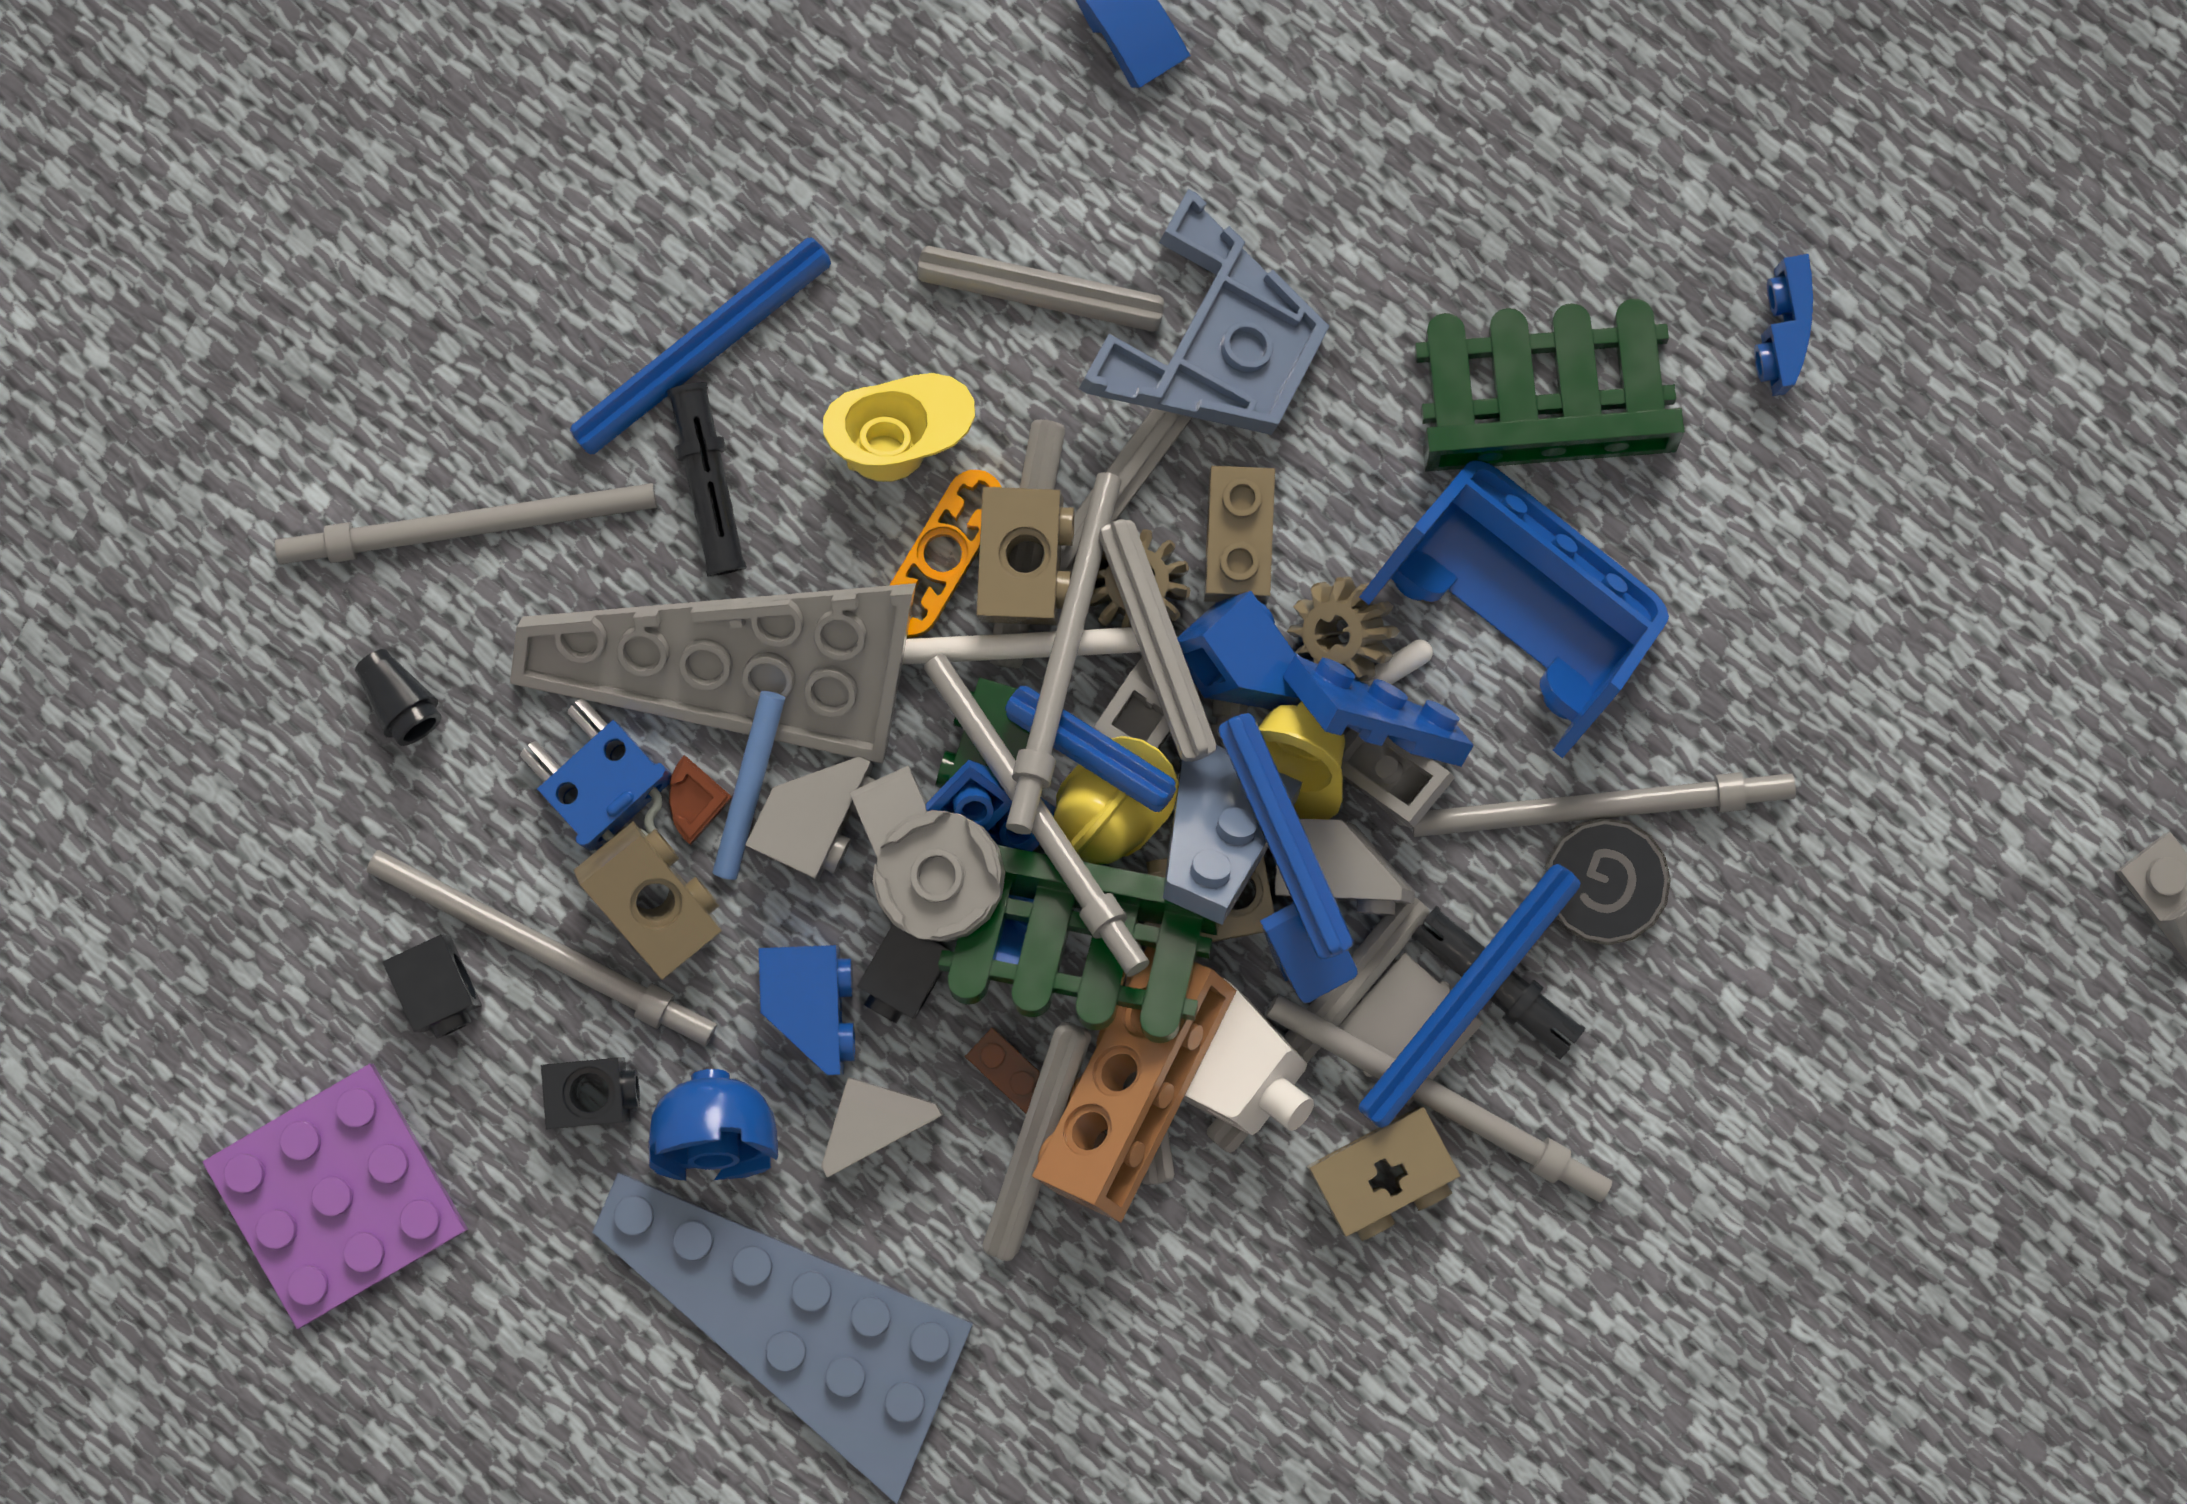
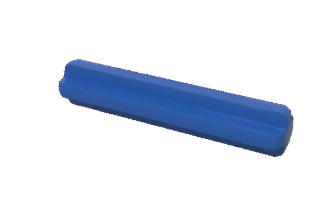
(1098, 753)

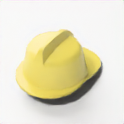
(897, 424)
(1308, 755)
(1104, 820)

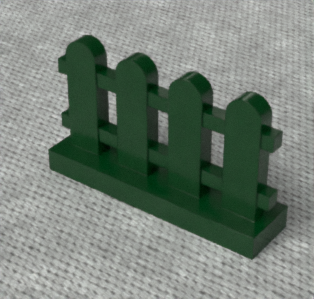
(1582, 428)
(1048, 927)

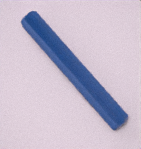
(1285, 836)

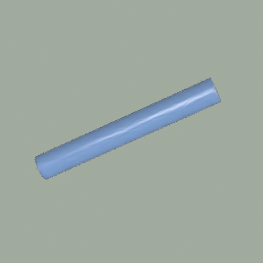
(748, 785)

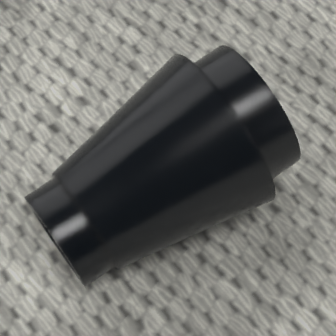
(397, 698)

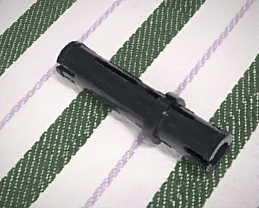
(692, 406)
(1515, 997)

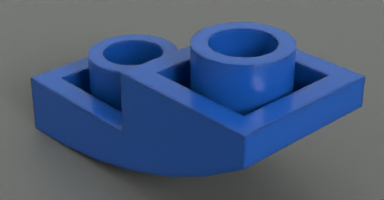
(1138, 36)
(1786, 343)
(980, 797)

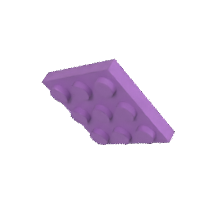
(335, 1195)

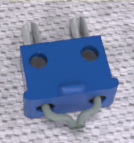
(607, 789)

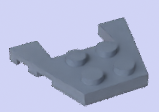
(1240, 348)

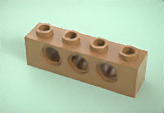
(1137, 1116)

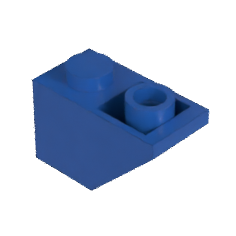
(1239, 654)
(804, 1001)

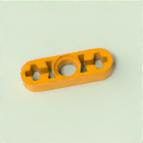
(954, 505)

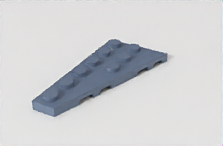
(821, 1338)

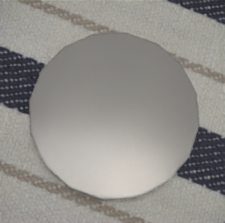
(939, 876)

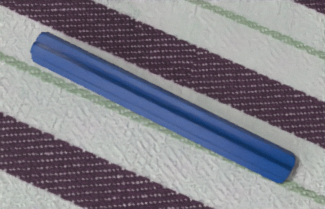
(700, 345)
(1469, 996)

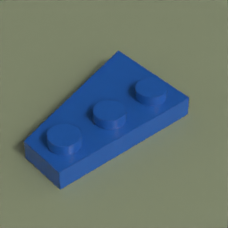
(1376, 711)

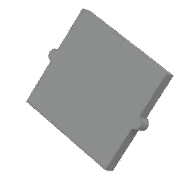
(1399, 1008)

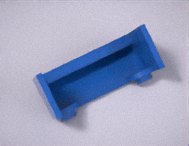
(1535, 586)

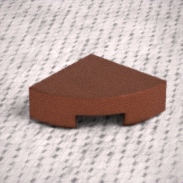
(694, 799)

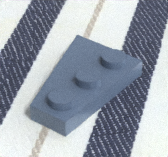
(1213, 837)

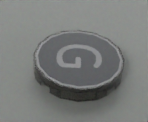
(1620, 878)

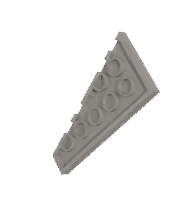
(709, 660)

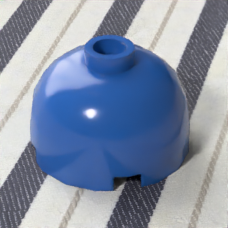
(712, 1127)

